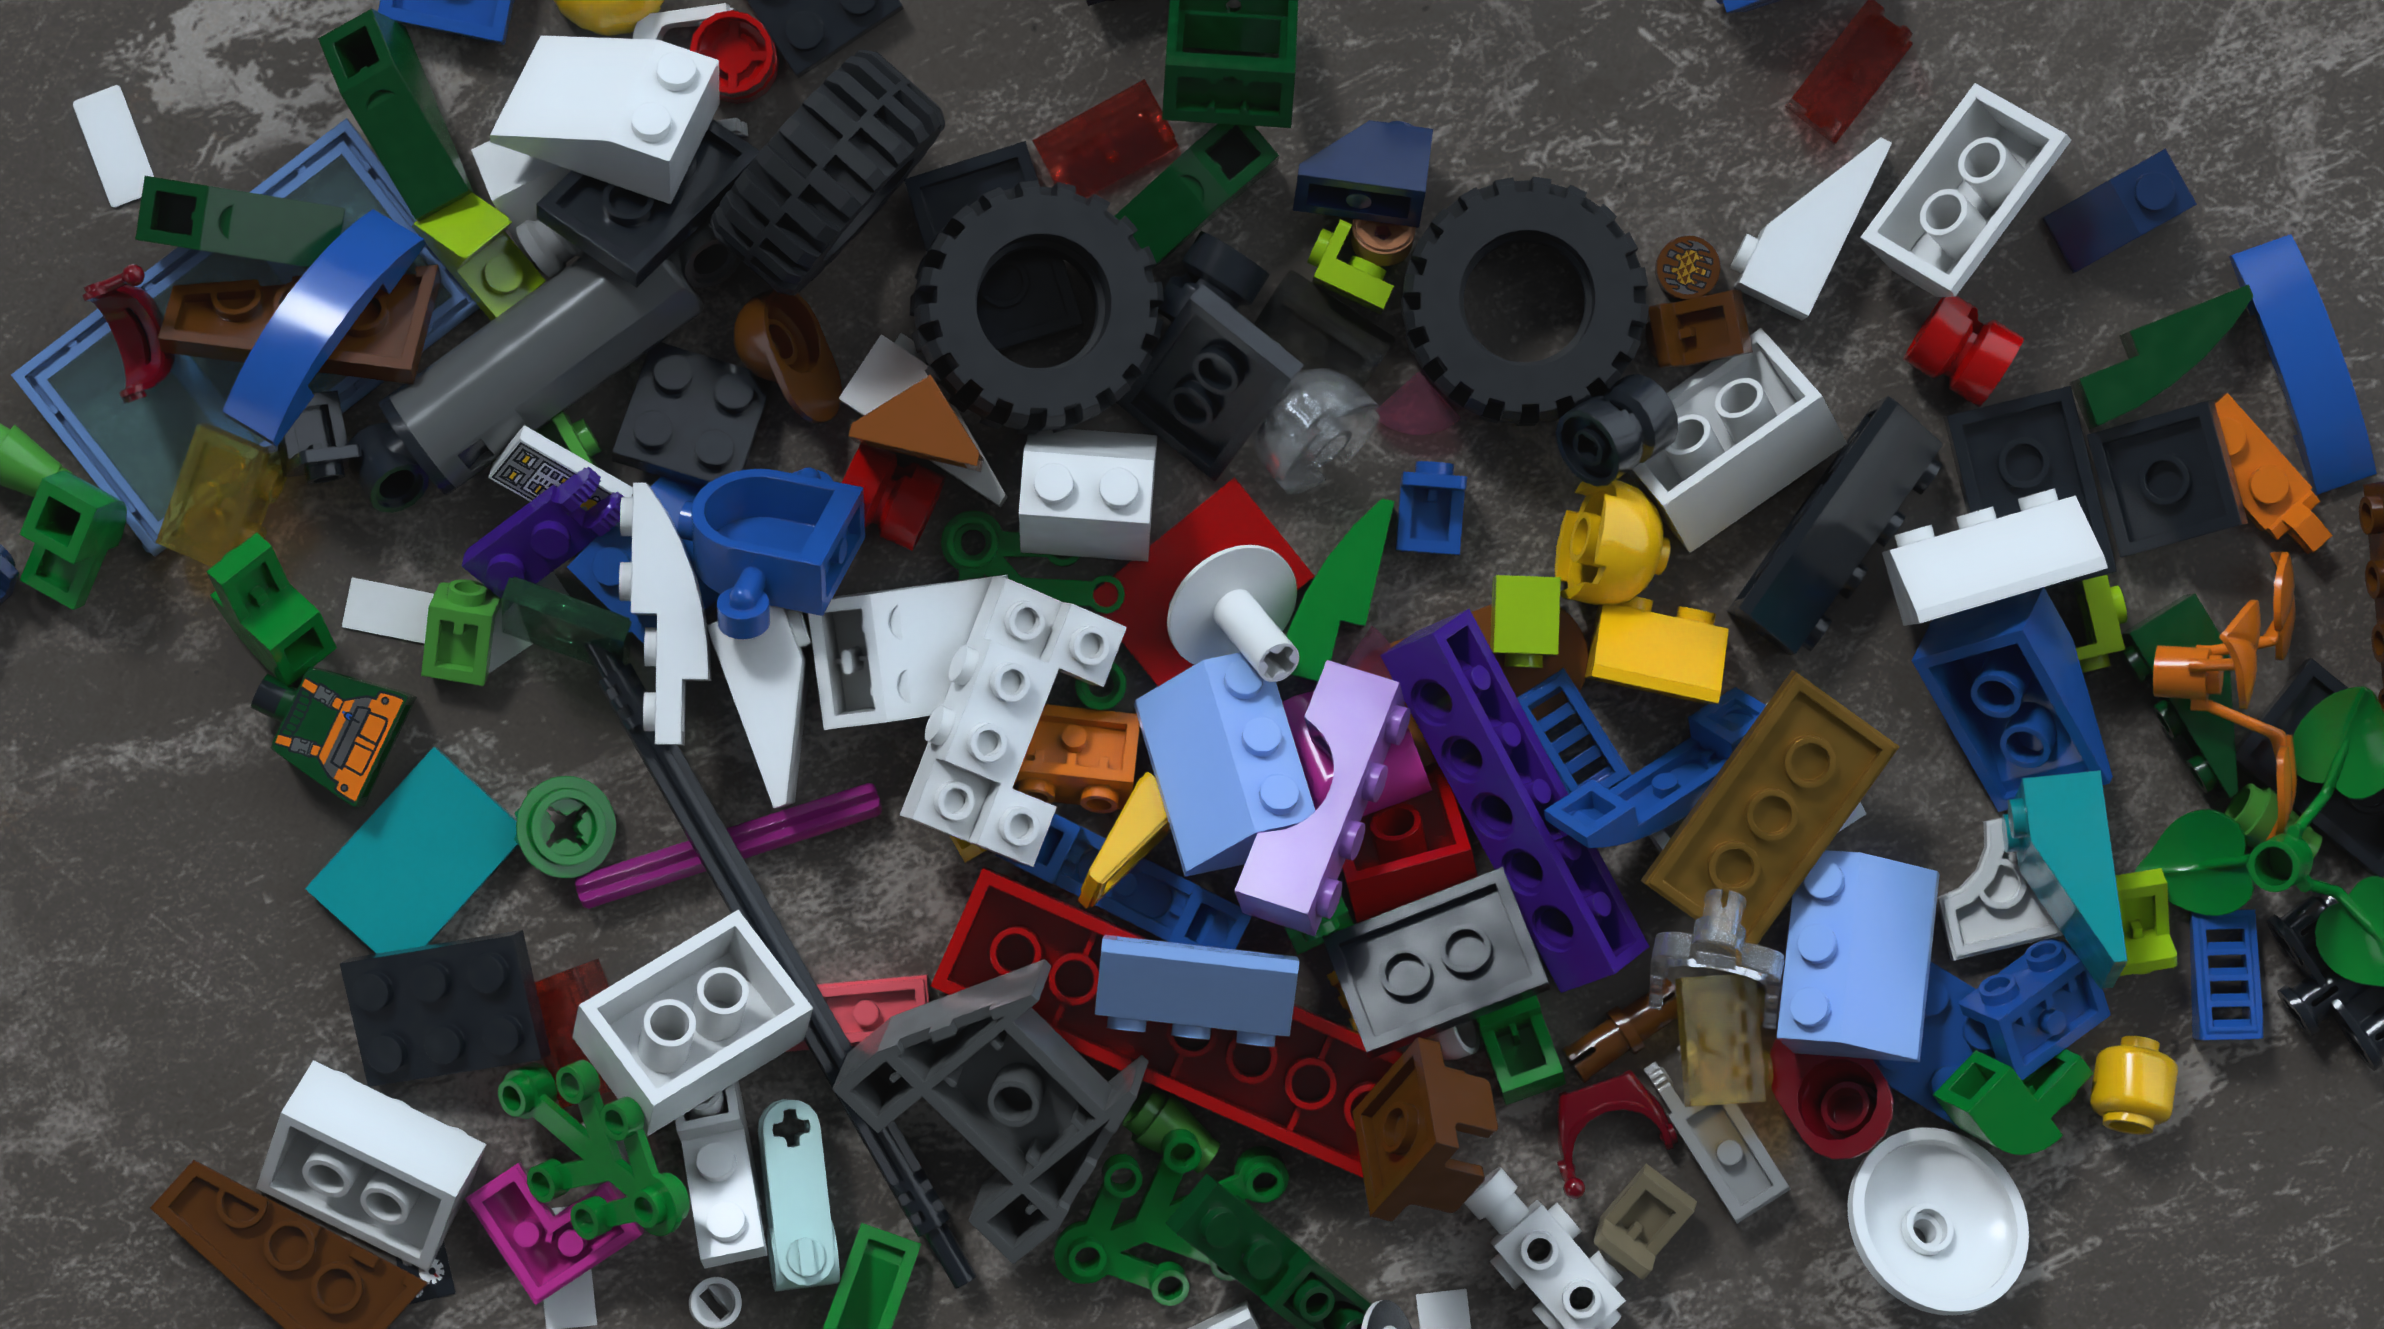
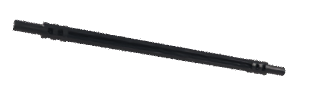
(743, 893)

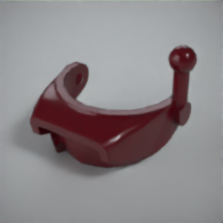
(115, 300)
(1585, 1104)

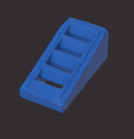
(1560, 681)
(2249, 974)

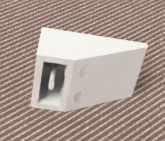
(891, 650)

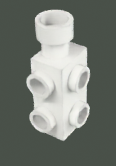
(1563, 1268)

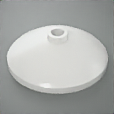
(1960, 1203)

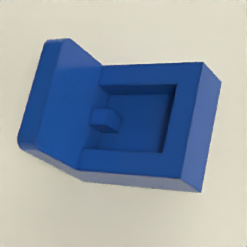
(1431, 509)

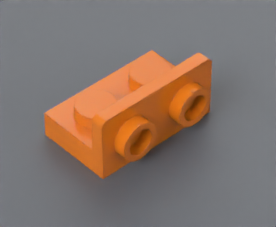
(1081, 758)

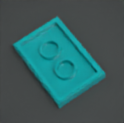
(417, 857)

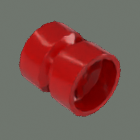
(744, 54)
(1963, 349)
(895, 496)

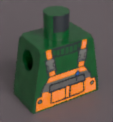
(335, 728)

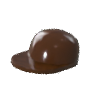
(785, 345)

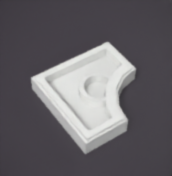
(1993, 904)

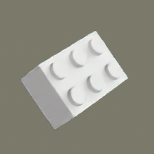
(692, 1021)

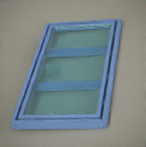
(142, 445)

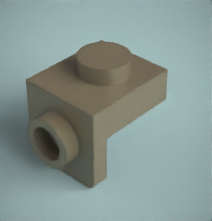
(1642, 1221)

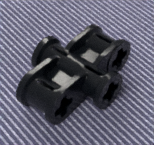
(2325, 993)

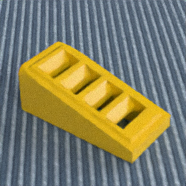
(1133, 836)

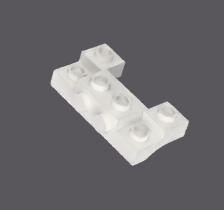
(993, 713)

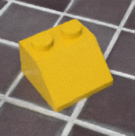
(1657, 651)

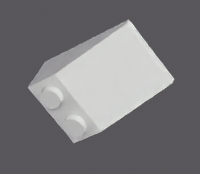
(613, 110)
(770, 693)

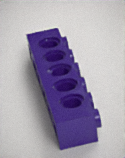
(1504, 788)

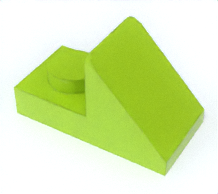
(480, 254)

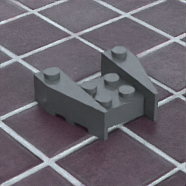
(1005, 1089)

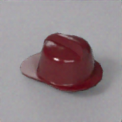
(1832, 1100)

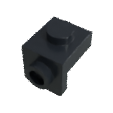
(318, 442)

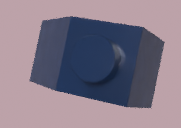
(1369, 175)
(2119, 211)

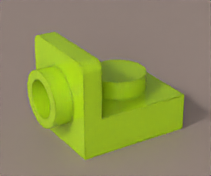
(1355, 281)

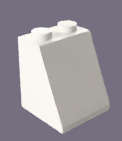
(1087, 494)

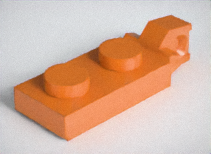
(2268, 484)

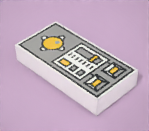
(536, 463)

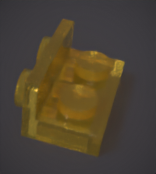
(220, 495)
(1722, 1040)

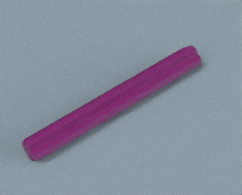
(749, 837)

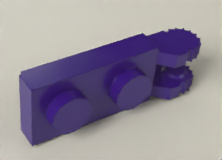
(543, 533)

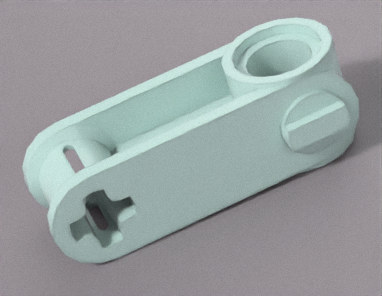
(797, 1201)

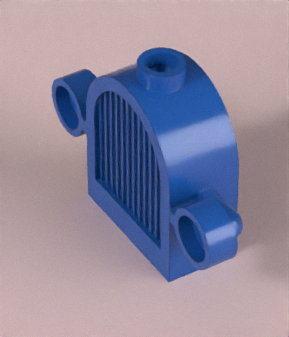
(772, 542)

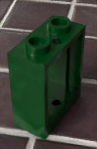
(1231, 86)

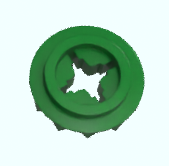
(593, 826)

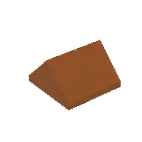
(919, 425)

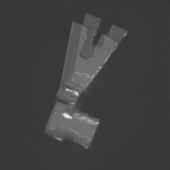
(1720, 945)

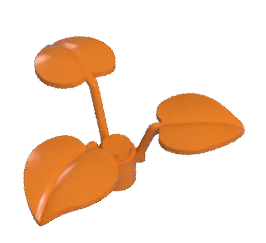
(2200, 672)

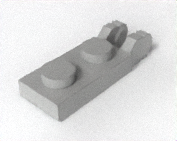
(1723, 1149)

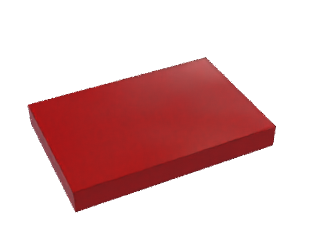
(1219, 523)

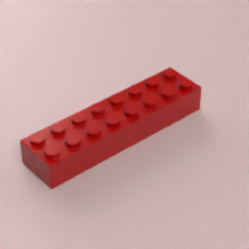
(1289, 1092)

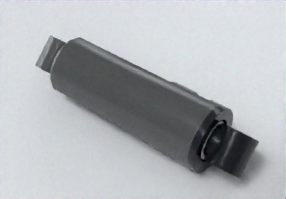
(528, 369)

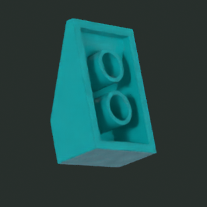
(2068, 862)

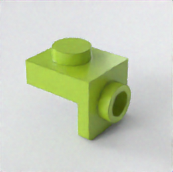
(2101, 613)
(2145, 922)

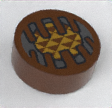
(1687, 268)

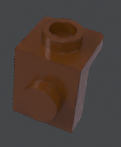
(1698, 330)

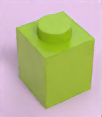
(1525, 619)

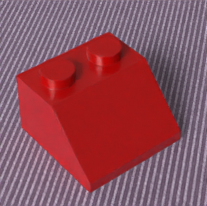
(1409, 851)

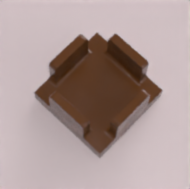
(1410, 1133)

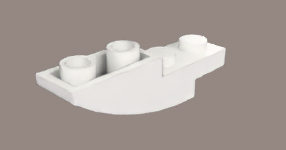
(665, 586)
(722, 1179)

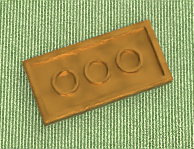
(1772, 806)

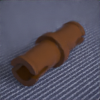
(1620, 1033)

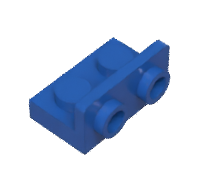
(2037, 1006)

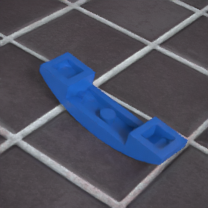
(314, 320)
(2307, 364)
(1664, 788)
(1144, 896)

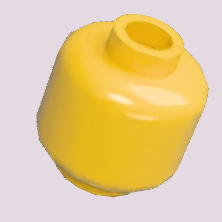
(2133, 1085)

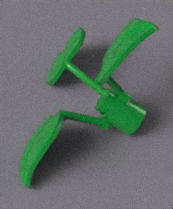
(2206, 850)

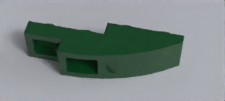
(1266, 1259)

